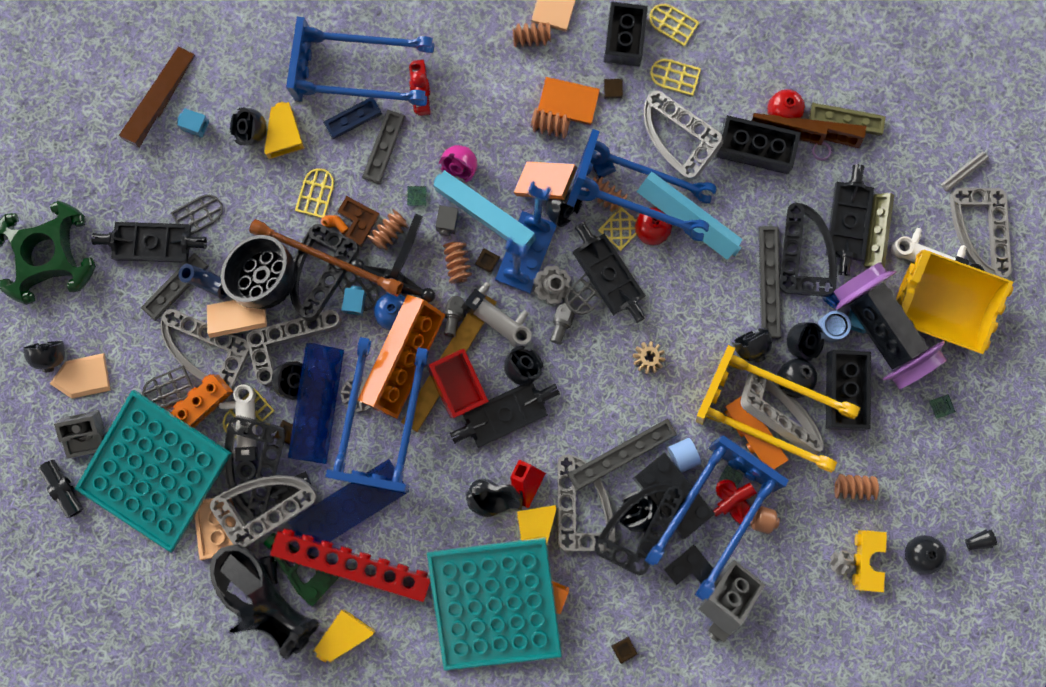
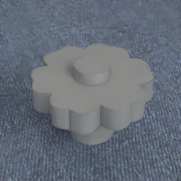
(552, 284)

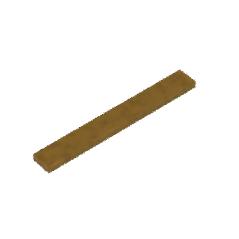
(428, 394)

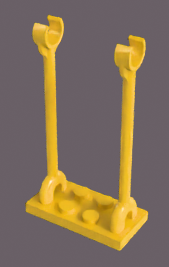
(720, 378)

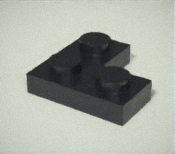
(689, 562)

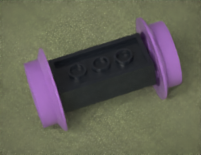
(889, 326)

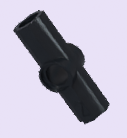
(60, 489)

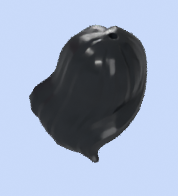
(491, 499)

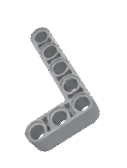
(285, 337)

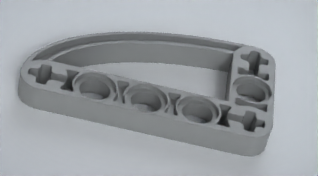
(690, 127)
(1003, 225)
(199, 326)
(752, 402)
(571, 512)
(268, 525)

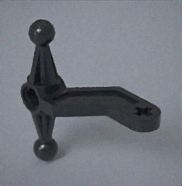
(408, 286)

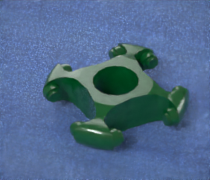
(62, 262)

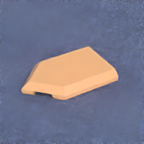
(83, 377)

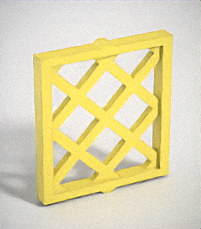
(630, 218)

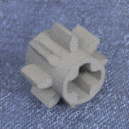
(842, 562)

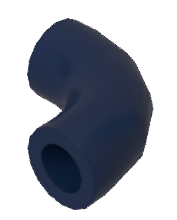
(202, 279)

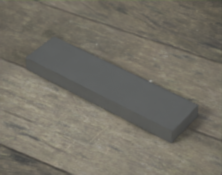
(383, 146)
(170, 291)

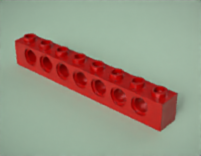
(282, 550)

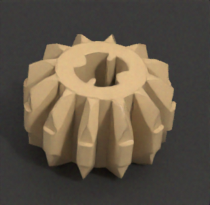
(655, 362)

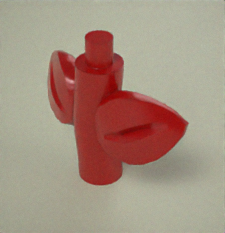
(733, 499)

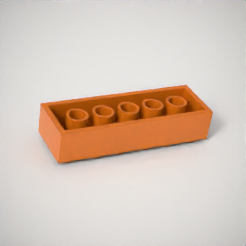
(395, 365)

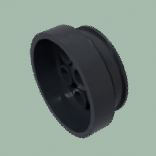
(258, 272)

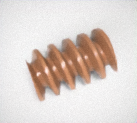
(531, 34)
(550, 123)
(604, 187)
(388, 230)
(456, 262)
(856, 485)

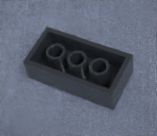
(758, 144)
(849, 381)
(664, 471)

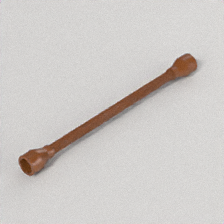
(391, 286)

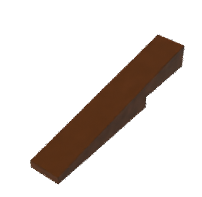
(156, 98)
(817, 131)

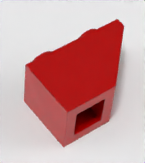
(526, 481)

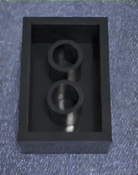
(625, 34)

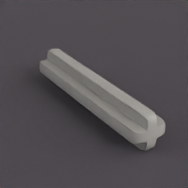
(964, 171)

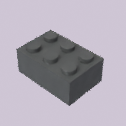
(732, 598)

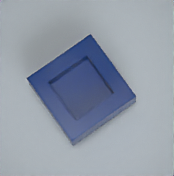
(604, 169)

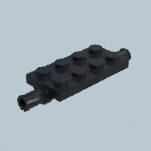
(851, 219)
(150, 242)
(609, 273)
(505, 414)

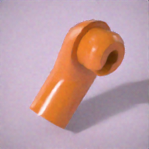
(336, 222)

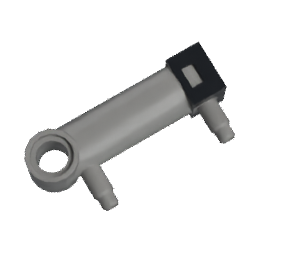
(495, 318)

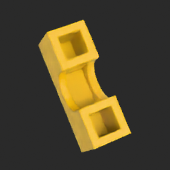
(867, 544)

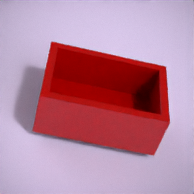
(457, 383)

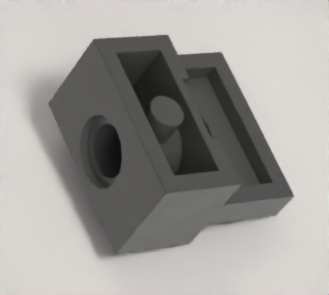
(79, 425)

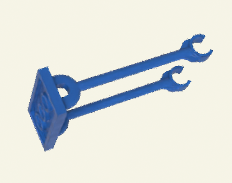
(301, 54)
(590, 157)
(521, 262)
(755, 471)
(360, 477)

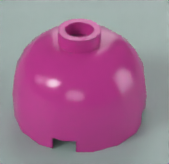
(457, 159)

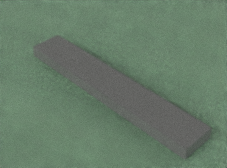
(769, 280)
(621, 454)

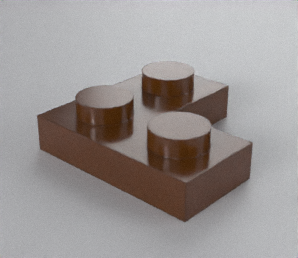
(362, 217)

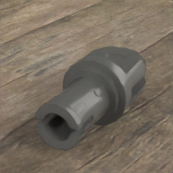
(453, 314)
(562, 321)

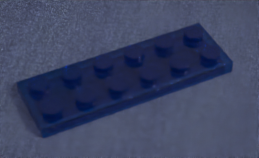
(316, 403)
(346, 508)

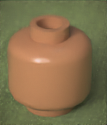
(765, 520)

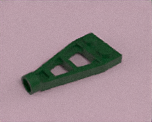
(315, 587)

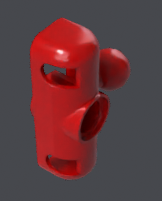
(419, 81)

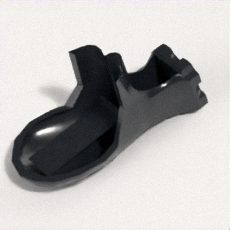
(268, 608)

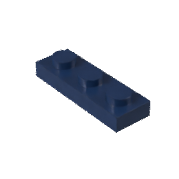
(352, 117)

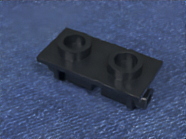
(282, 492)

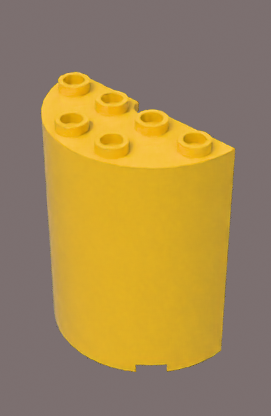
(953, 300)

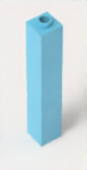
(680, 207)
(482, 210)

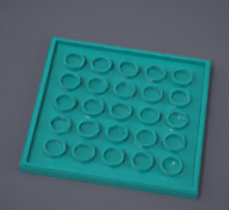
(152, 471)
(494, 604)

